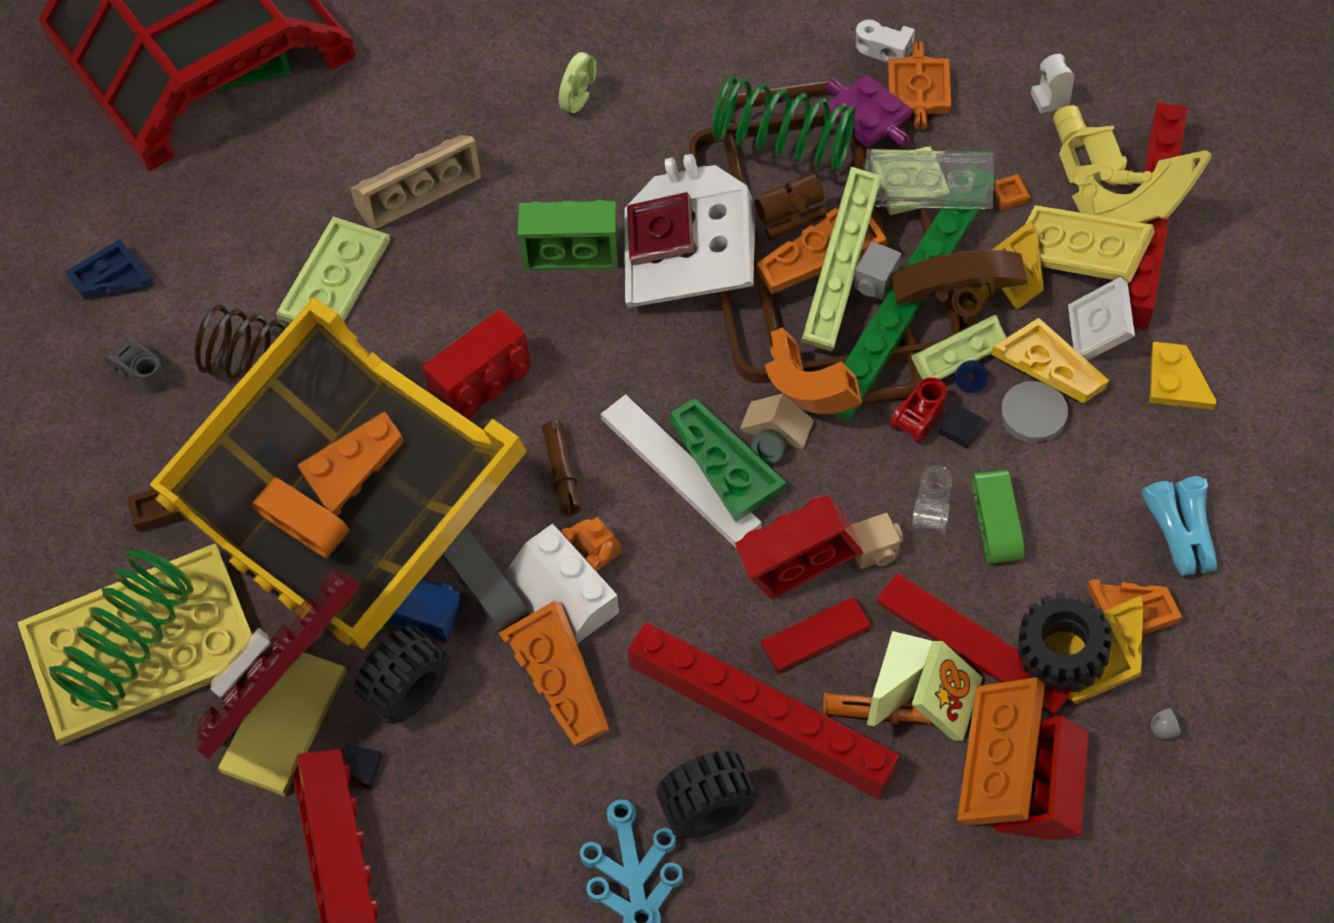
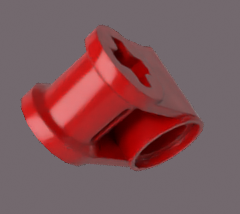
(918, 414)

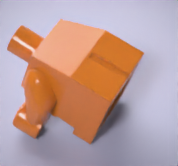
(594, 542)

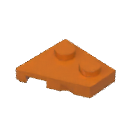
(1158, 604)

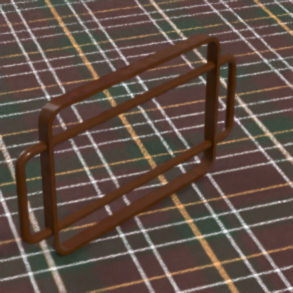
(759, 375)

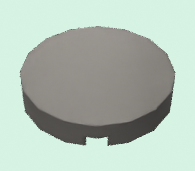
(1034, 412)

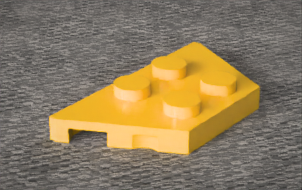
(1125, 649)

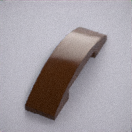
(958, 271)

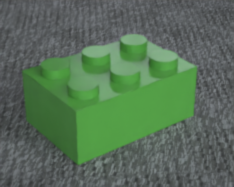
(568, 235)

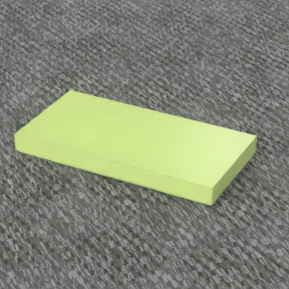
(336, 269)

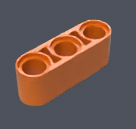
(300, 517)

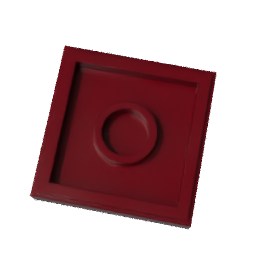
(660, 228)

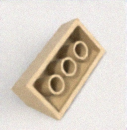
(417, 181)

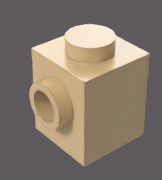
(878, 539)

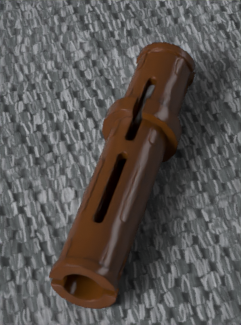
(563, 478)

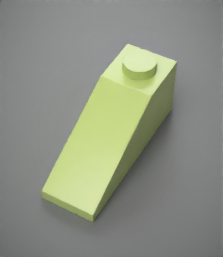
(898, 675)

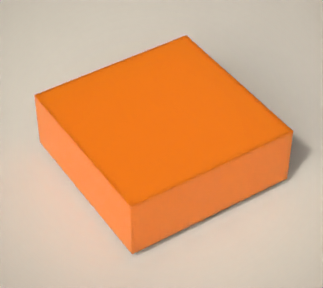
(1010, 193)

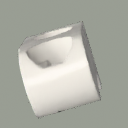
(883, 41)
(1055, 84)

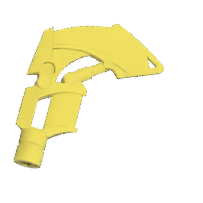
(1154, 198)

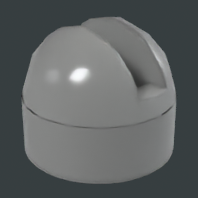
(1165, 724)

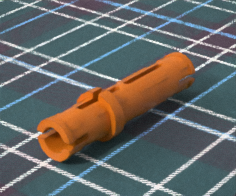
(860, 707)

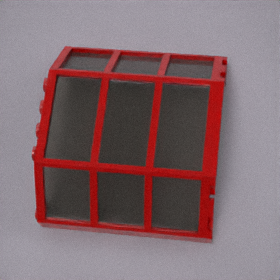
(161, 55)

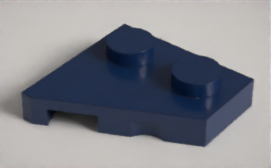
(108, 273)

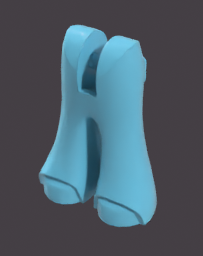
(1192, 538)

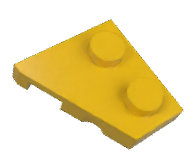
(1024, 242)
(1177, 378)

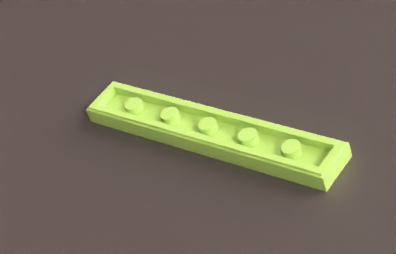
(841, 259)

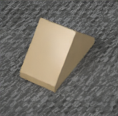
(779, 415)

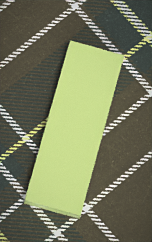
(965, 345)

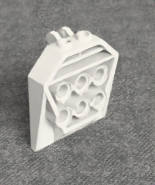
(721, 221)

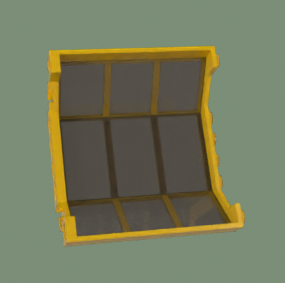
(297, 402)

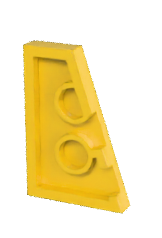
(1051, 360)

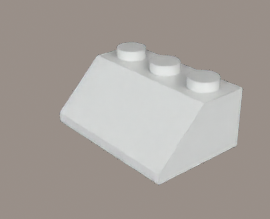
(555, 571)

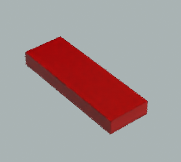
(815, 635)

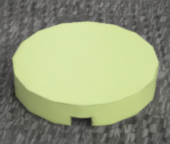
(576, 78)

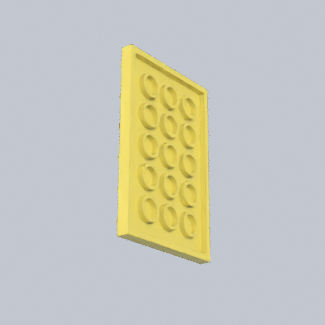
(190, 655)

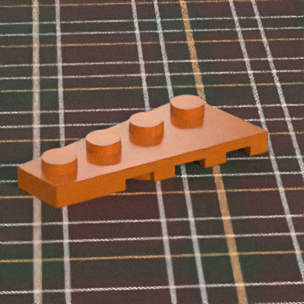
(805, 255)
(553, 660)

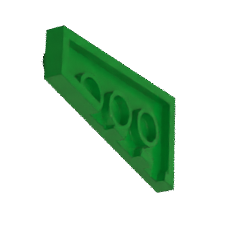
(728, 464)

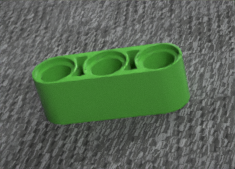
(999, 516)

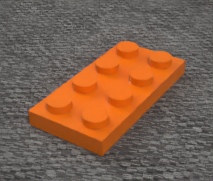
(1001, 752)

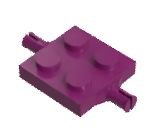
(876, 111)

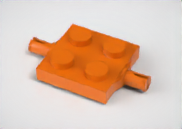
(921, 84)

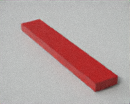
(961, 635)

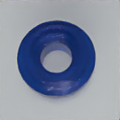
(980, 376)

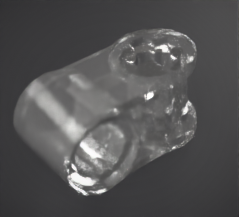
(933, 505)

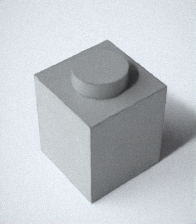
(875, 270)

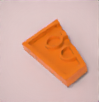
(345, 464)

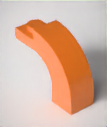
(817, 392)

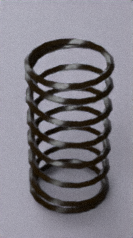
(227, 347)

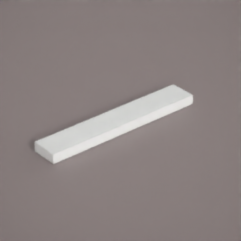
(674, 466)

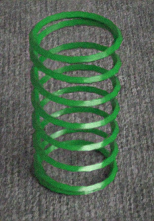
(721, 122)
(111, 649)

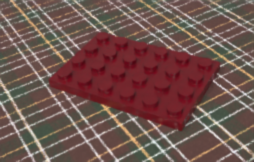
(265, 672)

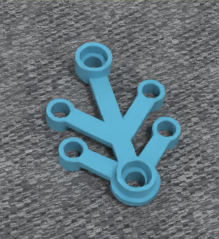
(633, 874)

